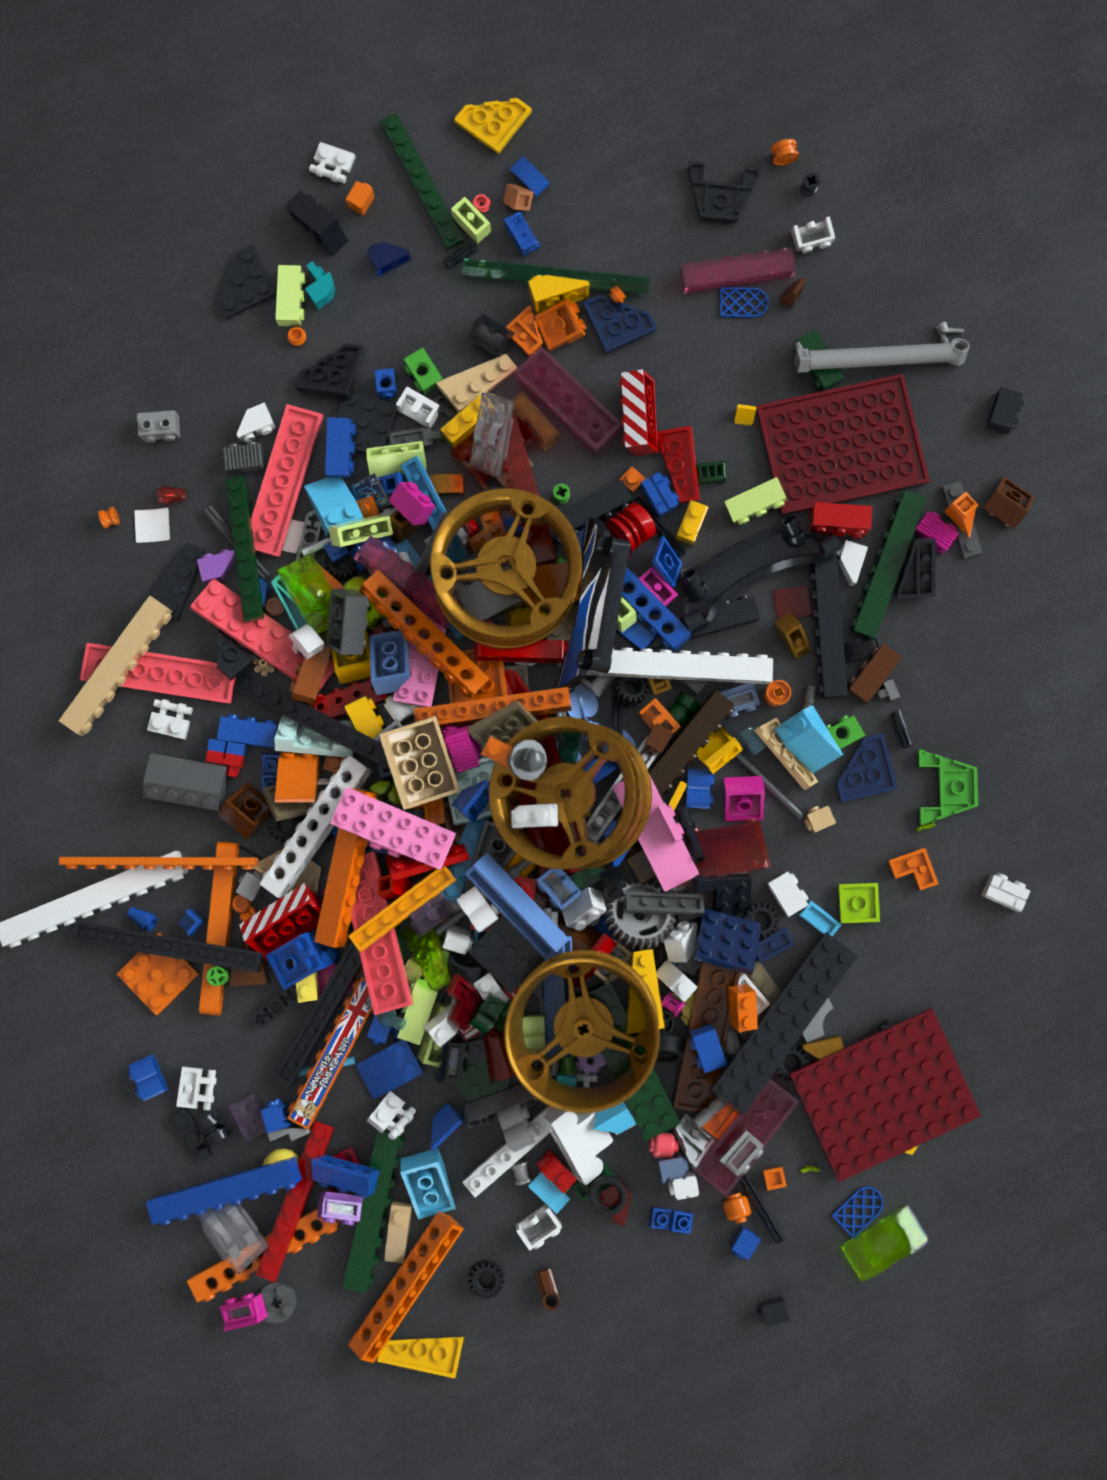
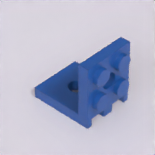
(307, 959)

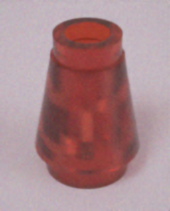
(171, 494)

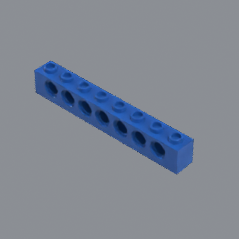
(653, 606)

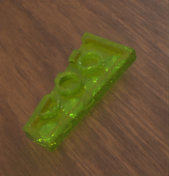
(429, 956)

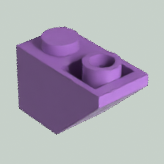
(216, 565)

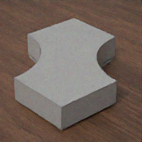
(815, 1028)

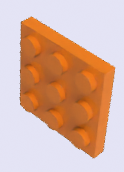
(493, 688)
(157, 978)

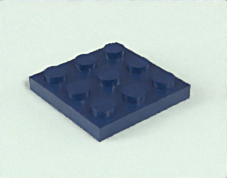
(727, 941)

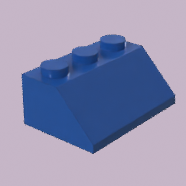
(344, 1175)

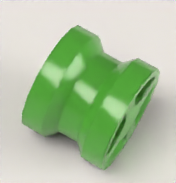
(213, 975)

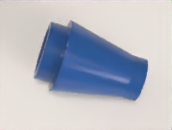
(143, 919)

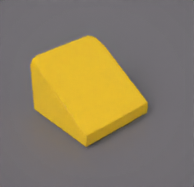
(744, 414)

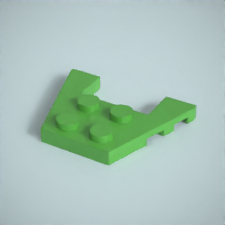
(955, 783)

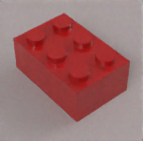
(840, 519)

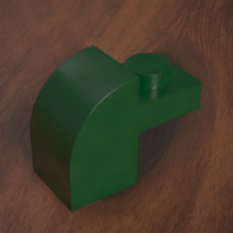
(487, 1012)

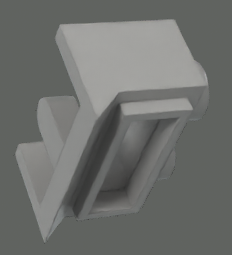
(742, 1152)

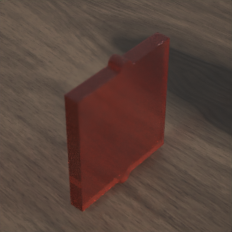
(793, 601)

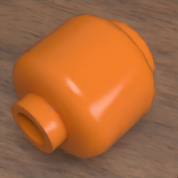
(736, 1208)

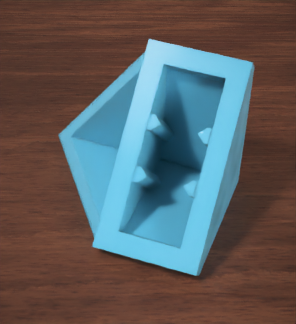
(614, 1119)

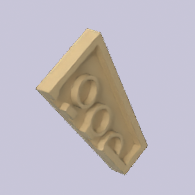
(469, 384)
(799, 771)

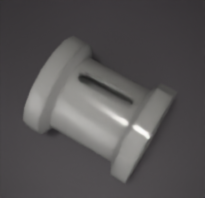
(521, 1173)

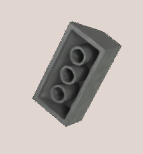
(185, 782)

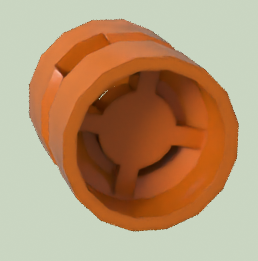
(777, 693)

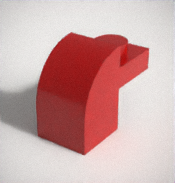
(393, 889)
(554, 1169)

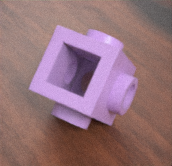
(593, 1067)

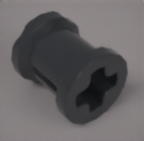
(809, 178)

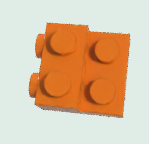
(560, 324)

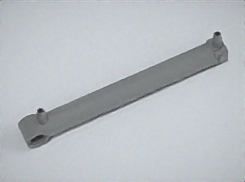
(952, 352)

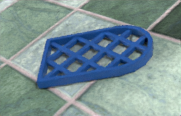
(737, 289)
(863, 1206)

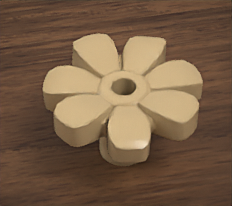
(263, 668)

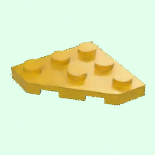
(493, 121)

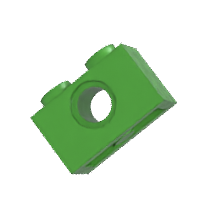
(420, 361)
(851, 729)

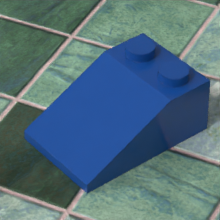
(390, 1068)

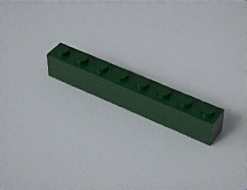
(888, 565)
(372, 1217)

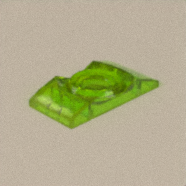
(308, 590)
(884, 1244)

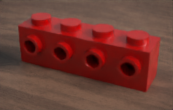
(334, 703)

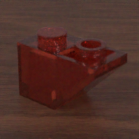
(611, 1196)

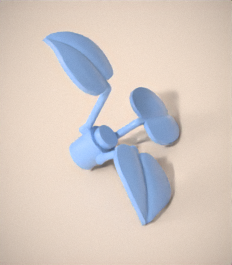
(586, 705)

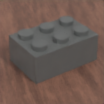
(347, 621)

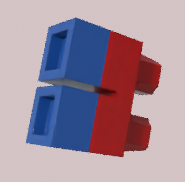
(227, 754)

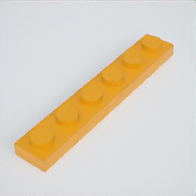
(401, 908)

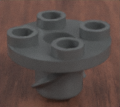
(527, 759)

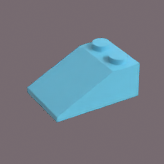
(332, 502)
(809, 739)
(427, 1183)

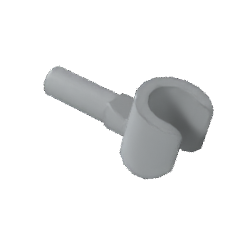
(943, 329)

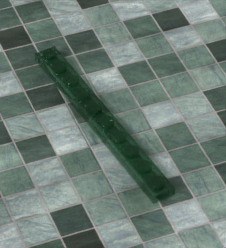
(523, 272)

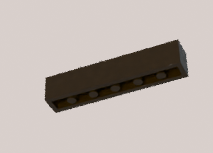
(689, 740)

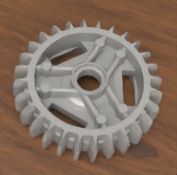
(629, 927)

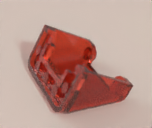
(732, 849)

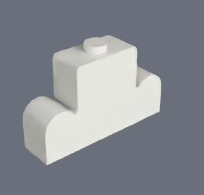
(578, 1142)

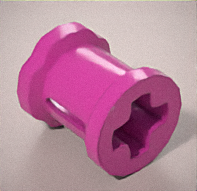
(672, 1004)

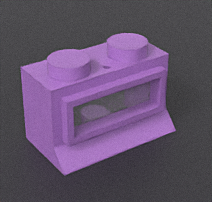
(339, 1207)

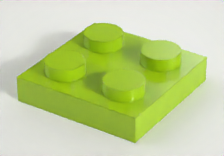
(858, 903)

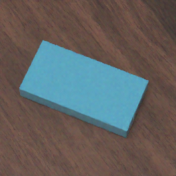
(819, 919)
(548, 1192)

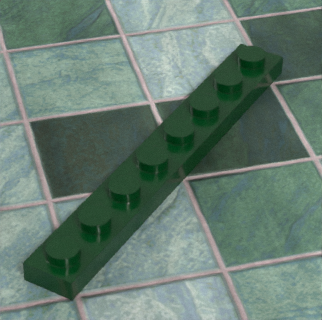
(421, 181)
(244, 549)

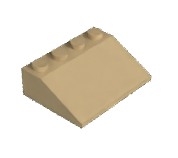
(419, 762)

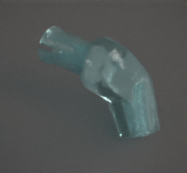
(389, 1018)

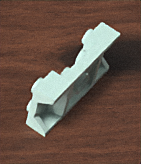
(300, 739)

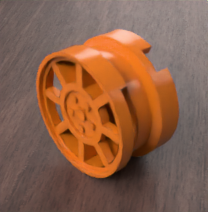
(784, 152)

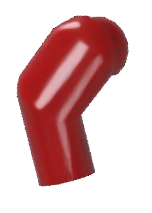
(472, 527)

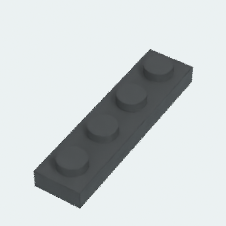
(967, 546)
(664, 903)

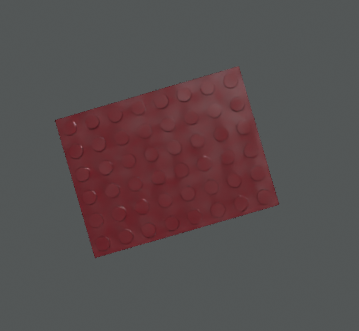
(843, 443)
(885, 1094)

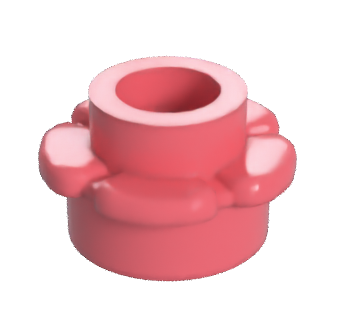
(481, 199)

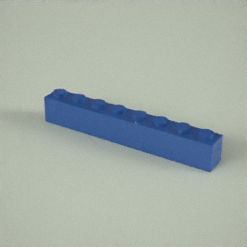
(224, 1190)

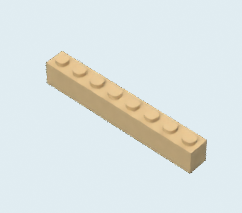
(115, 666)

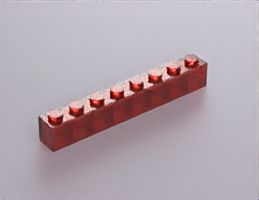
(522, 478)

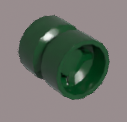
(683, 708)

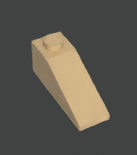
(398, 1231)

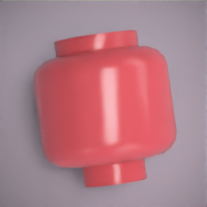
(663, 1145)

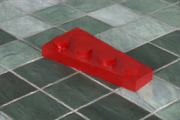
(680, 459)
(407, 866)

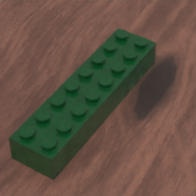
(649, 1103)

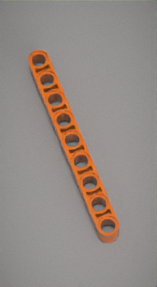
(219, 925)

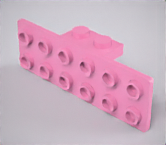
(421, 685)
(392, 829)
(663, 842)

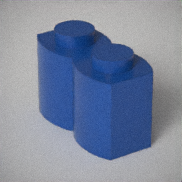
(698, 789)
(147, 1078)

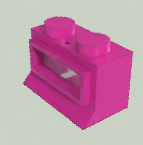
(243, 1311)

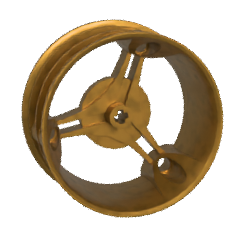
(497, 553)
(552, 789)
(582, 1044)

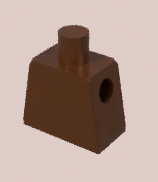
(243, 977)

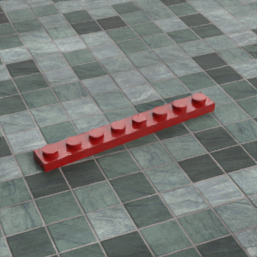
(293, 1204)

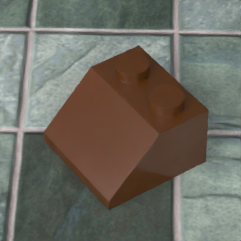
(1009, 502)
(245, 810)

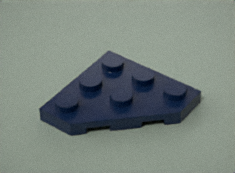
(617, 322)
(867, 771)

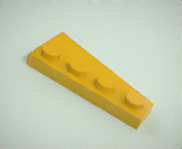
(644, 964)
(427, 1355)

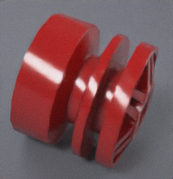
(632, 525)

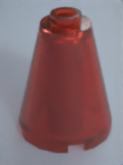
(496, 1056)

